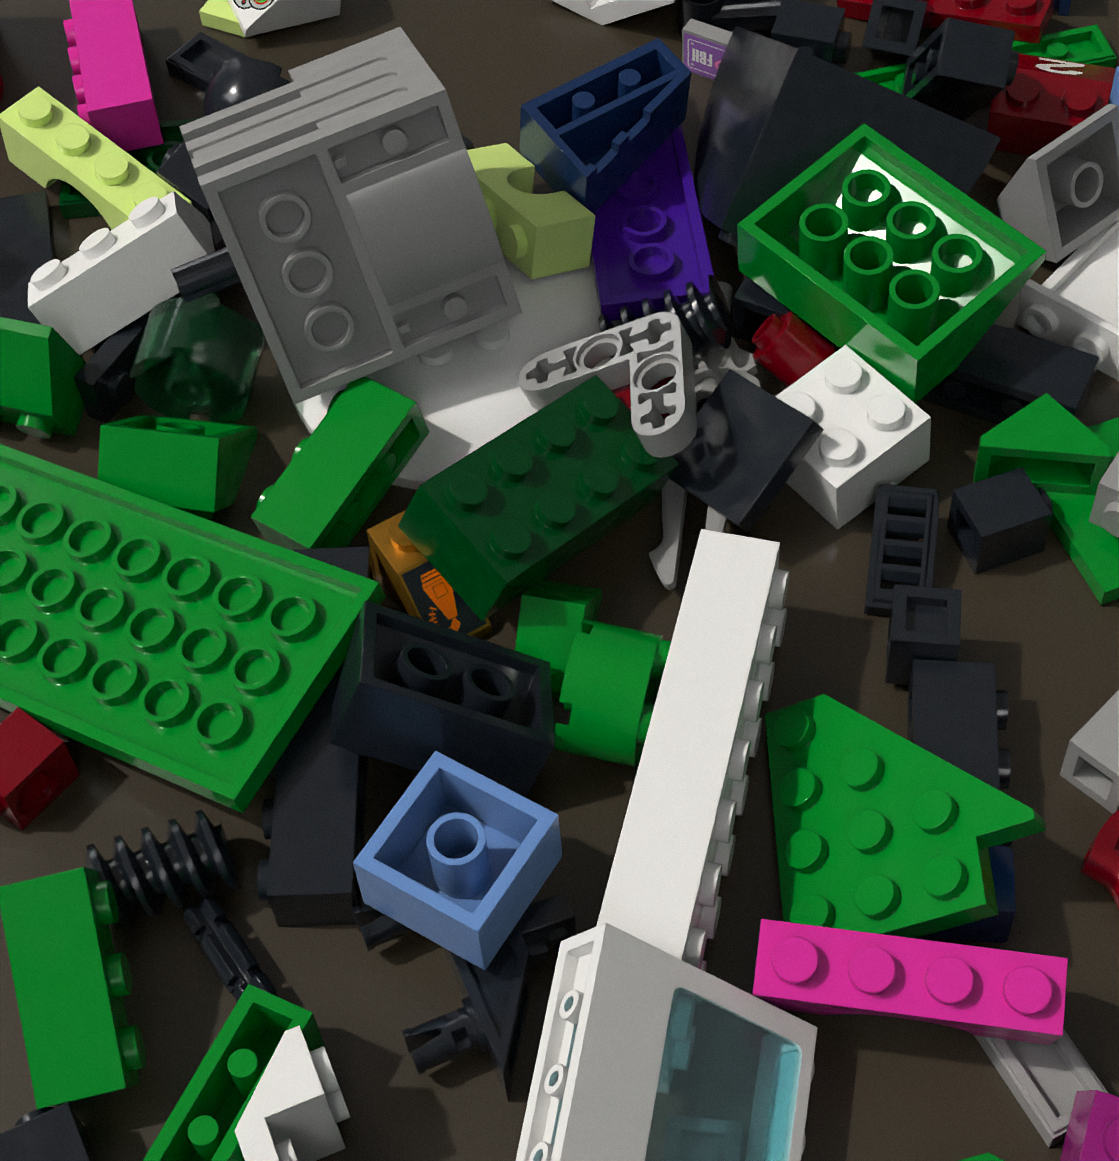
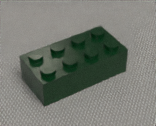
(534, 497)

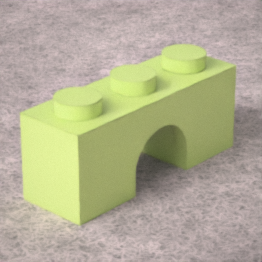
(534, 231)

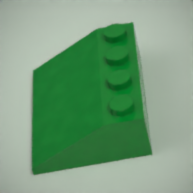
(886, 259)

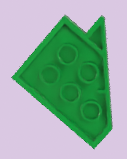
(880, 827)

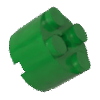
(610, 692)

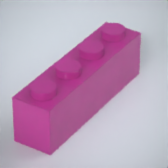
(112, 72)

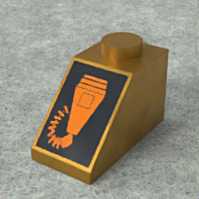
(417, 584)

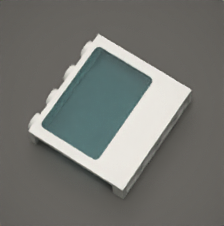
(662, 1062)

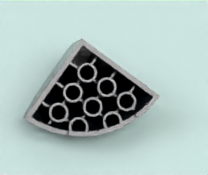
(785, 109)

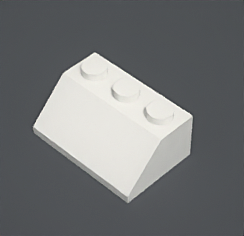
(119, 271)

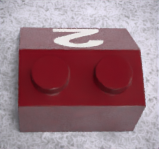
(1046, 102)

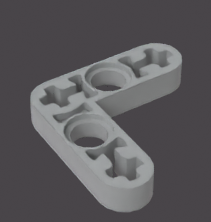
(643, 356)

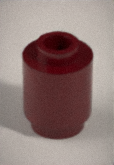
(789, 347)

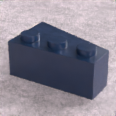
(605, 122)

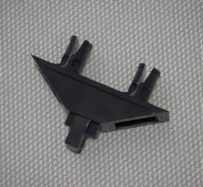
(493, 998)

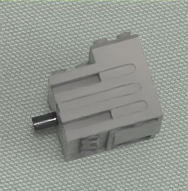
(349, 216)

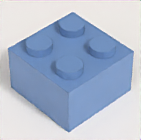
(459, 859)

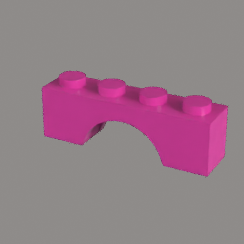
(913, 979)

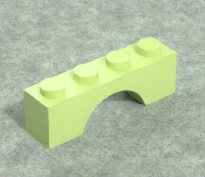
(57, 144)

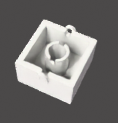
(867, 437)

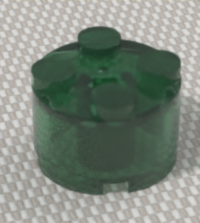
(197, 359)

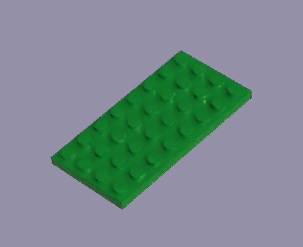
(162, 629)

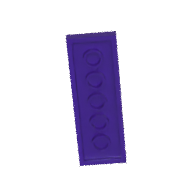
(650, 235)

